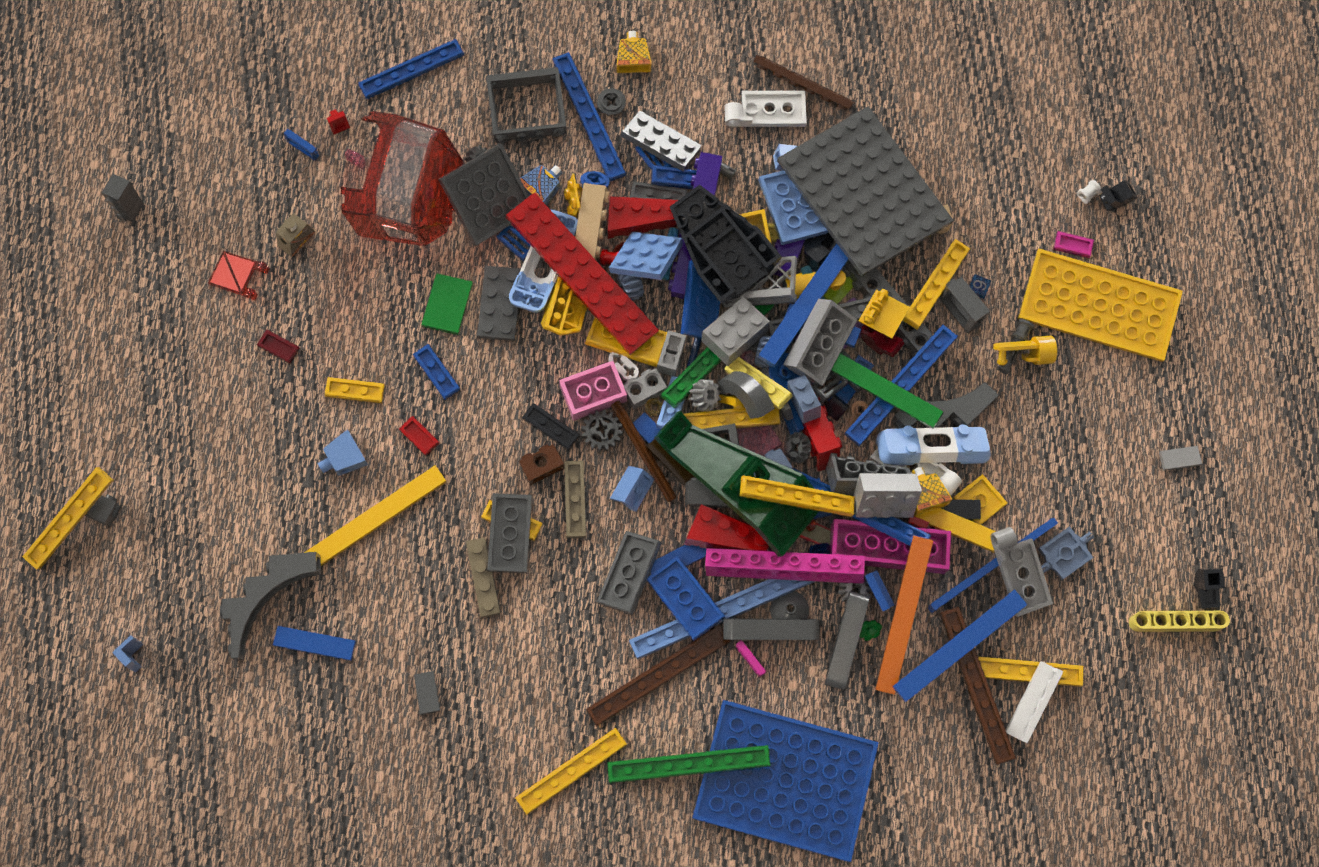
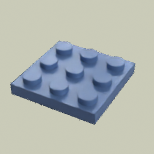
(646, 255)

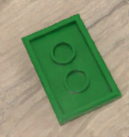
(447, 304)

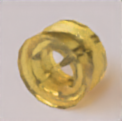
(653, 401)

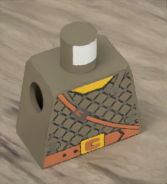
(294, 233)

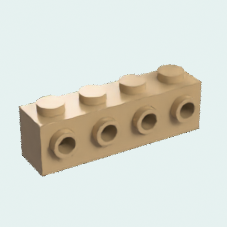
(591, 217)

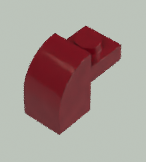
(881, 343)

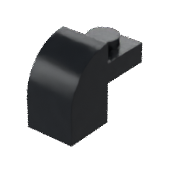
(1117, 196)
(817, 250)
(1208, 585)

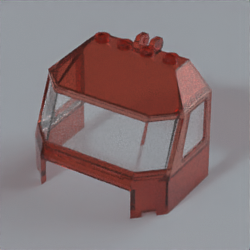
(402, 187)

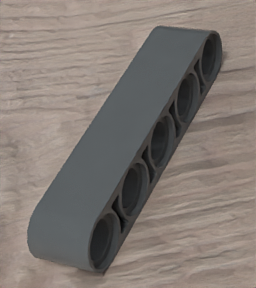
(770, 629)
(847, 640)

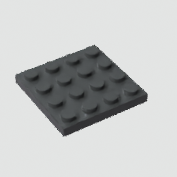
(484, 193)

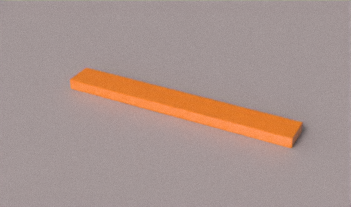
(904, 614)

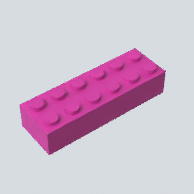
(884, 551)

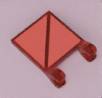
(234, 274)

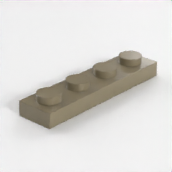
(575, 499)
(482, 578)

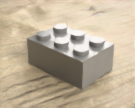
(735, 331)
(886, 495)

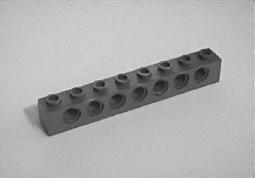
(877, 279)

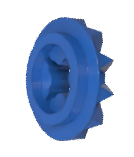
(594, 176)

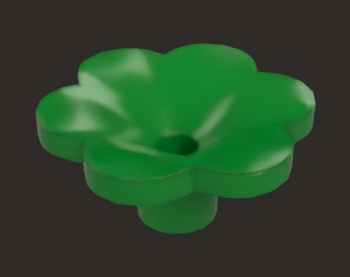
(870, 630)

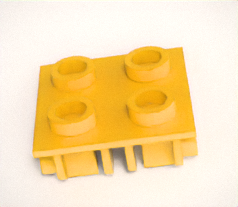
(573, 194)
(884, 313)

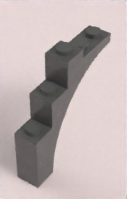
(961, 409)
(259, 590)

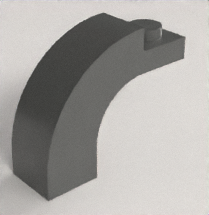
(748, 392)

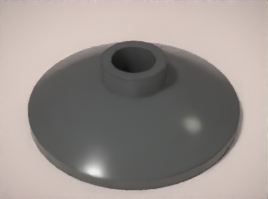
(779, 610)

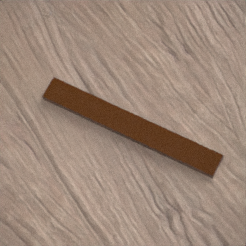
(657, 676)
(980, 692)

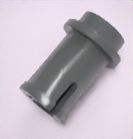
(727, 171)

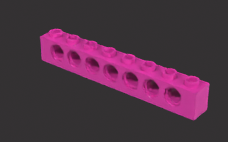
(788, 567)

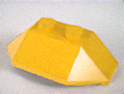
(563, 311)

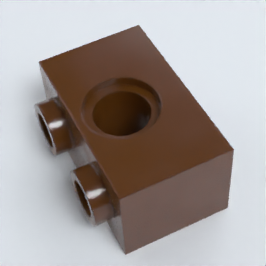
(533, 472)

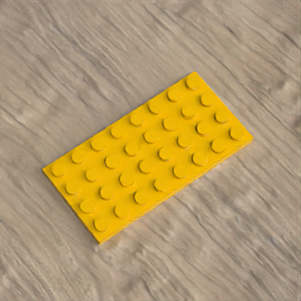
(1100, 305)

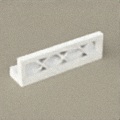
(1034, 701)

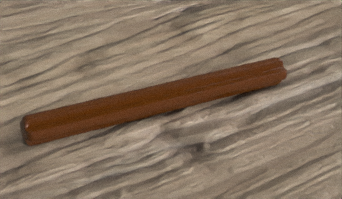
(643, 451)

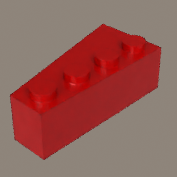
(638, 215)
(822, 439)
(721, 531)

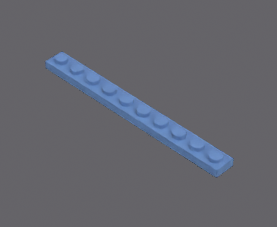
(730, 607)

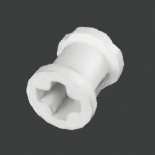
(1089, 191)

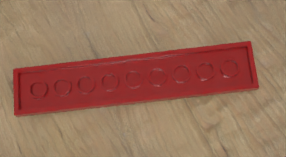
(582, 273)

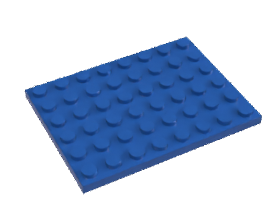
(807, 795)

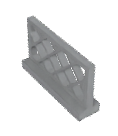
(773, 294)

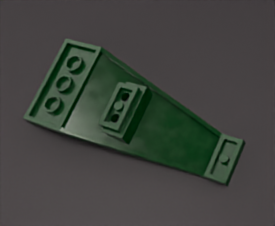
(720, 468)

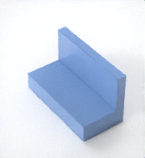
(632, 487)
(126, 650)

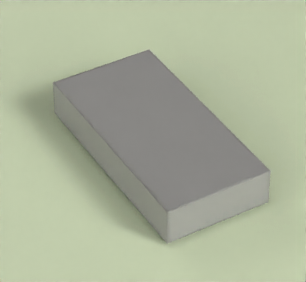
(1180, 458)

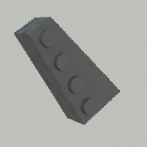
(845, 472)

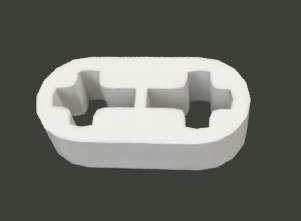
(626, 363)

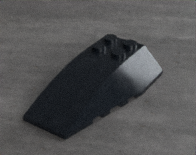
(723, 245)

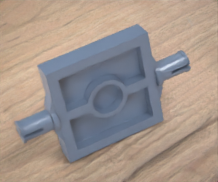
(1065, 552)

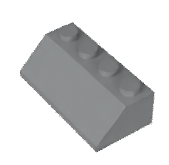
(820, 341)

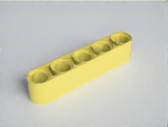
(1187, 617)

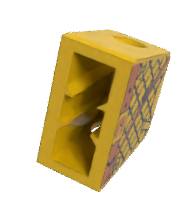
(633, 55)
(933, 492)

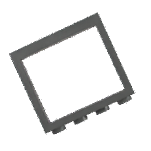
(526, 78)

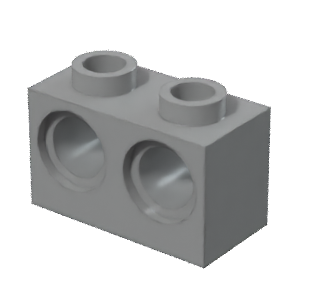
(671, 353)
(647, 391)

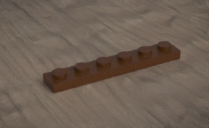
(796, 79)

